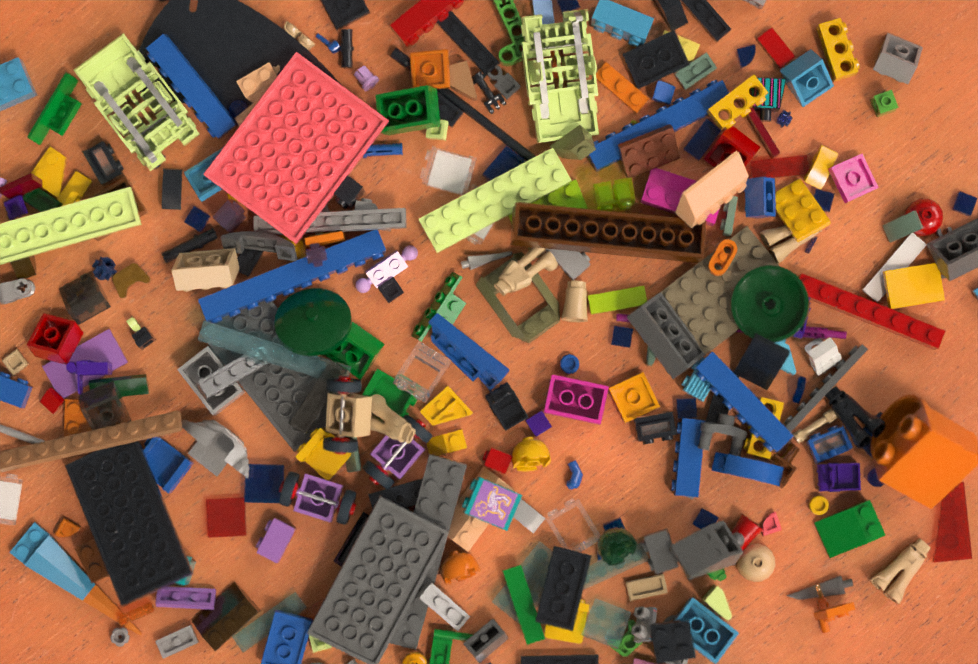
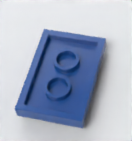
(286, 639)

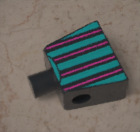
(775, 90)

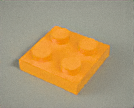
(634, 397)

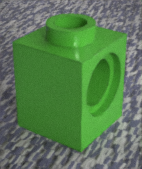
(884, 103)

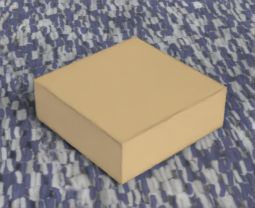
(15, 362)

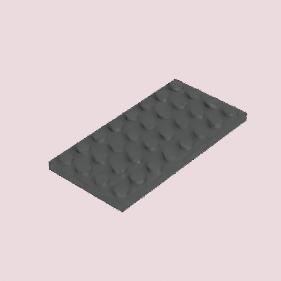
(273, 387)
(378, 581)

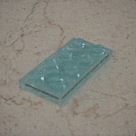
(535, 572)

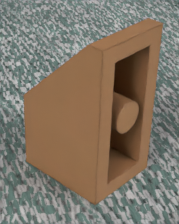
(461, 80)

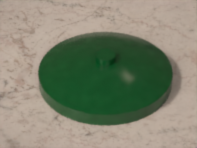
(770, 303)
(313, 322)

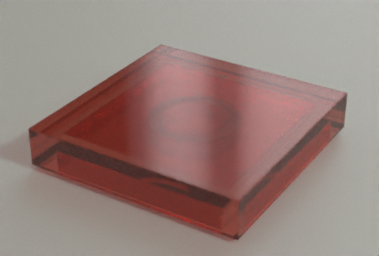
(226, 517)

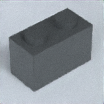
(486, 641)

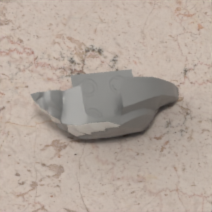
(216, 447)

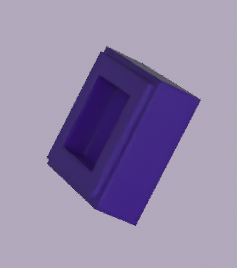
(15, 207)
(538, 423)

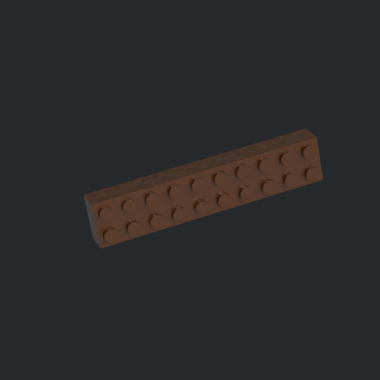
(607, 232)

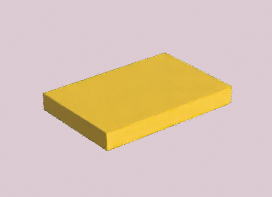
(913, 286)

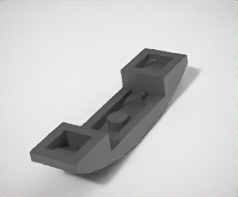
(260, 241)

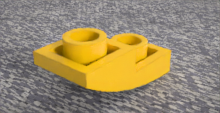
(819, 170)

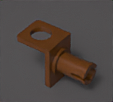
(785, 462)

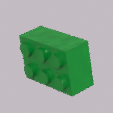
(409, 109)

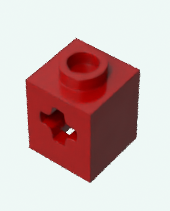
(497, 460)

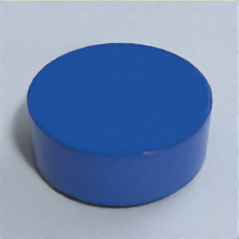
(569, 364)

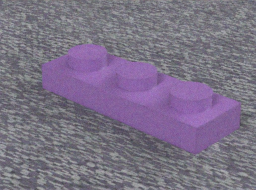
(186, 598)

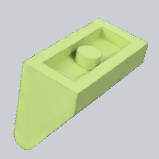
(717, 601)

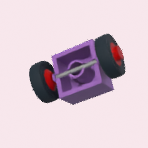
(396, 455)
(318, 498)

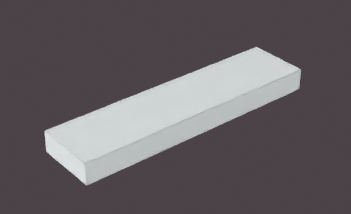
(900, 259)

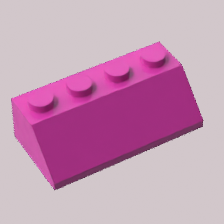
(665, 191)

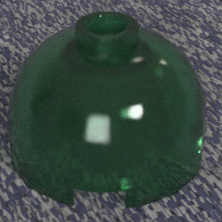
(616, 545)

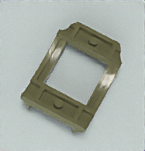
(535, 325)

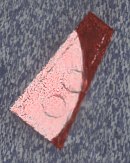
(953, 528)

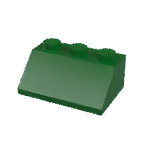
(357, 351)

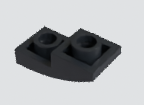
(172, 189)

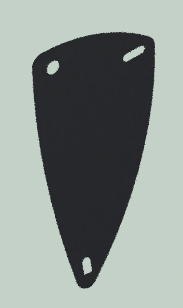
(224, 44)

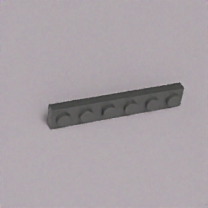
(829, 382)

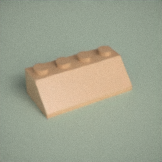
(713, 190)
(465, 528)

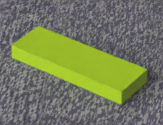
(617, 300)

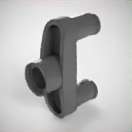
(724, 425)

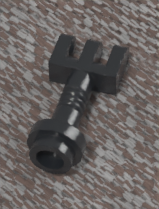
(492, 100)

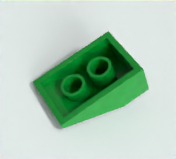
(849, 528)

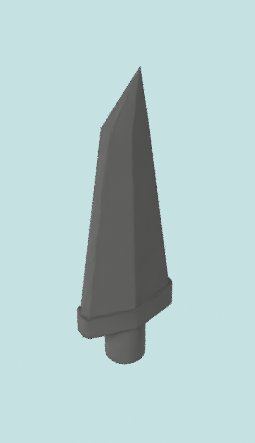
(830, 587)

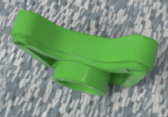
(627, 642)

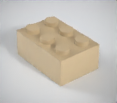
(205, 269)

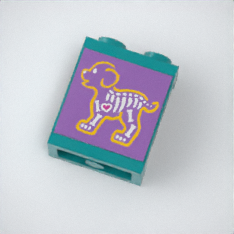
(491, 503)

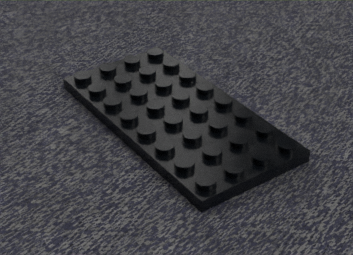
(129, 521)

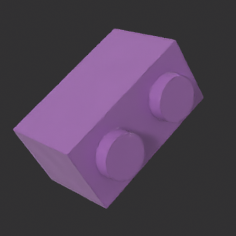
(275, 540)

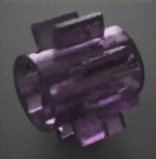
(316, 255)

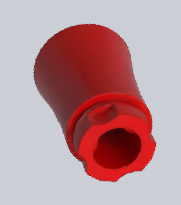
(748, 529)

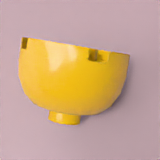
(530, 454)

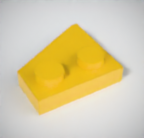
(51, 171)
(445, 408)

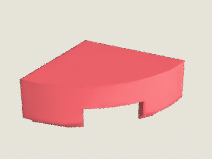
(771, 524)

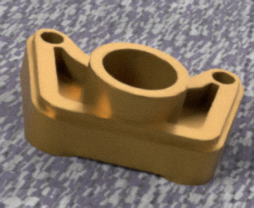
(128, 277)

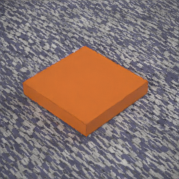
(430, 69)
(326, 239)

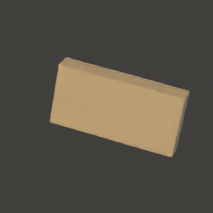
(646, 587)

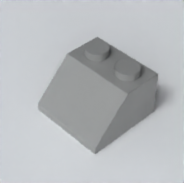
(898, 58)

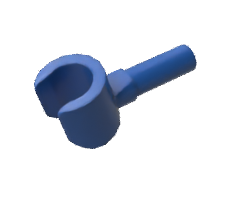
(333, 46)

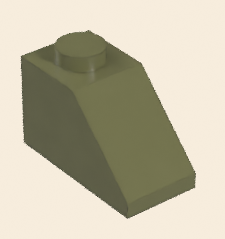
(575, 144)

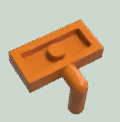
(828, 614)

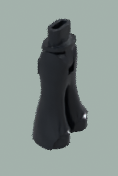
(846, 408)

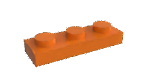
(621, 88)

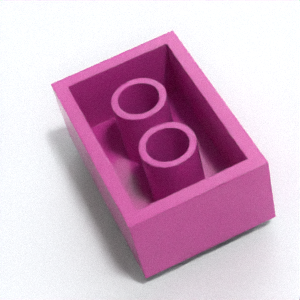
(576, 399)

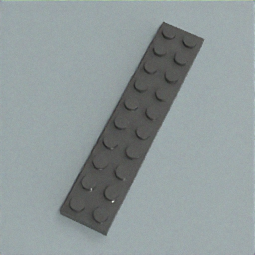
(437, 504)

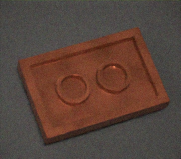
(649, 151)

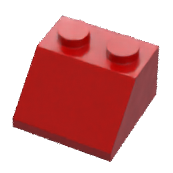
(728, 143)

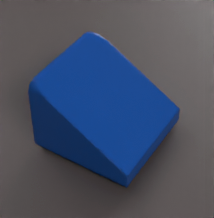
(663, 92)

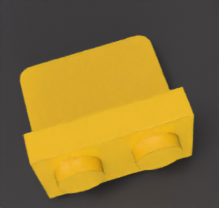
(322, 461)
(569, 636)

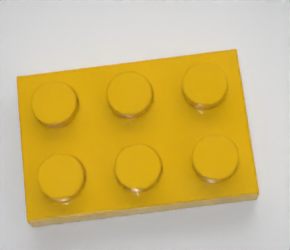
(800, 210)

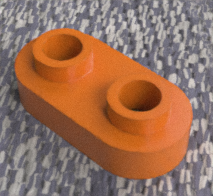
(722, 258)

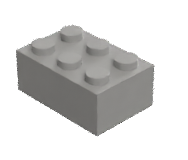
(201, 366)

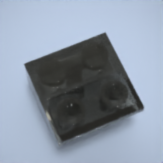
(84, 297)

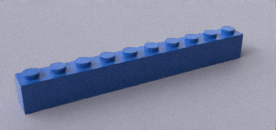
(291, 276)

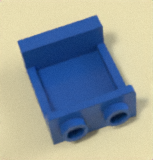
(166, 463)

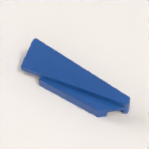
(466, 354)

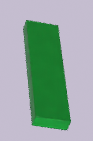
(523, 604)

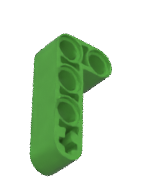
(510, 24)

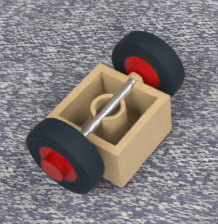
(346, 414)

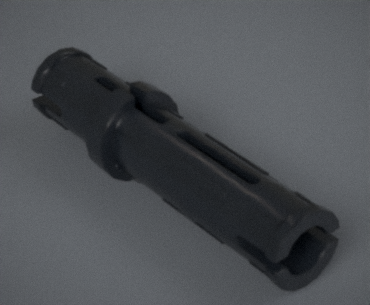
(190, 245)

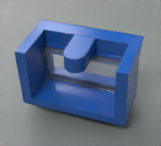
(829, 444)

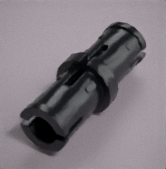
(346, 48)

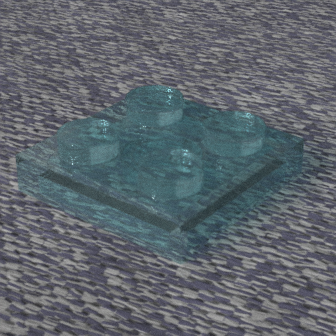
(606, 623)

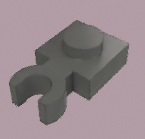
(505, 84)

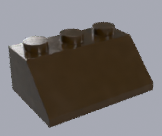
(231, 612)

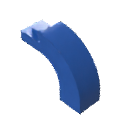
(747, 468)

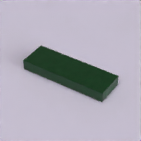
(126, 385)

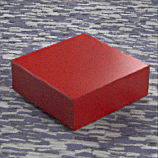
(52, 400)

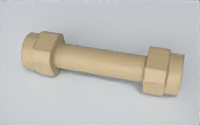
(828, 417)

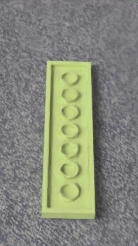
(494, 200)
(68, 225)

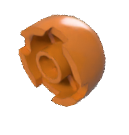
(459, 567)

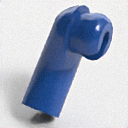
(576, 477)

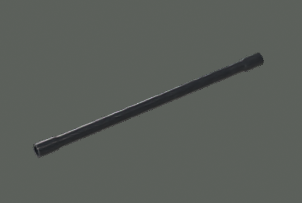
(404, 61)

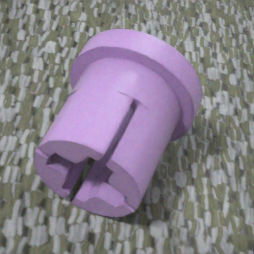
(366, 78)

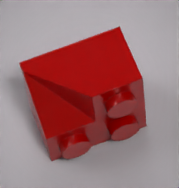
(55, 339)

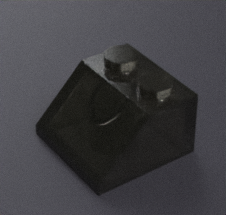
(103, 406)

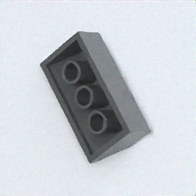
(956, 251)
(666, 335)

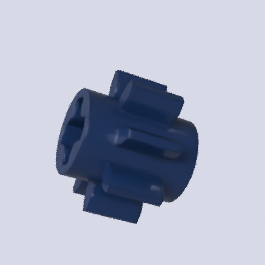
(104, 268)

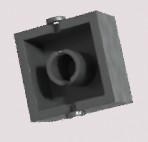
(658, 547)

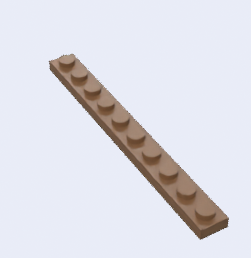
(90, 441)

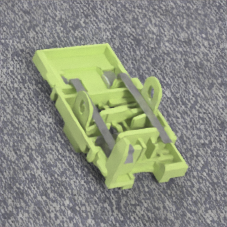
(118, 72)
(560, 109)

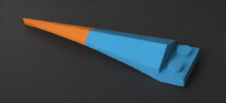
(46, 557)

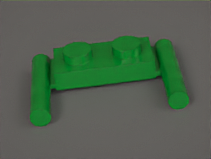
(443, 643)

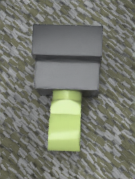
(142, 336)

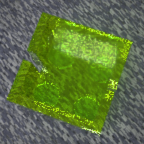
(623, 195)

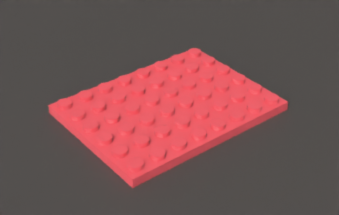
(296, 147)

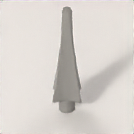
(477, 261)

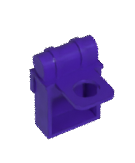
(88, 368)
(838, 477)

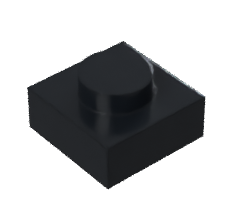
(391, 290)

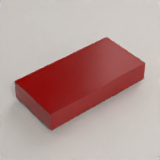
(776, 48)

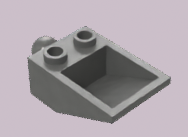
(708, 550)

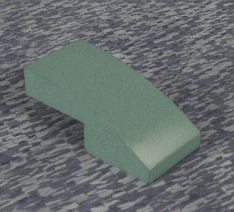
(902, 226)

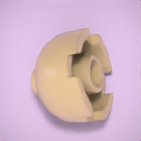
(753, 555)

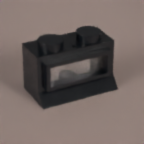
(103, 163)
(655, 427)

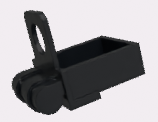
(506, 406)

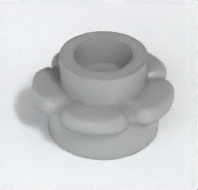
(116, 640)

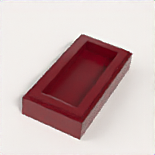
(21, 186)

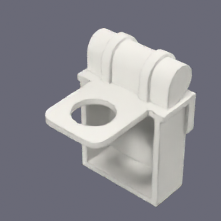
(823, 356)

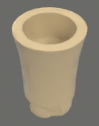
(575, 302)

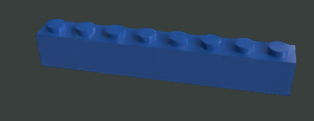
(678, 115)

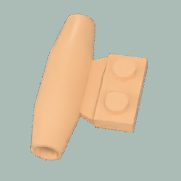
(254, 87)

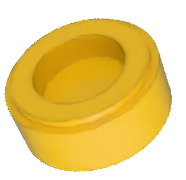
(819, 505)

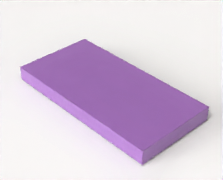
(98, 349)

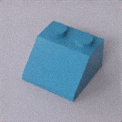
(807, 77)

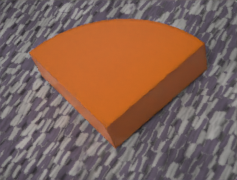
(67, 528)

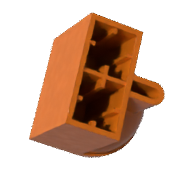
(922, 451)

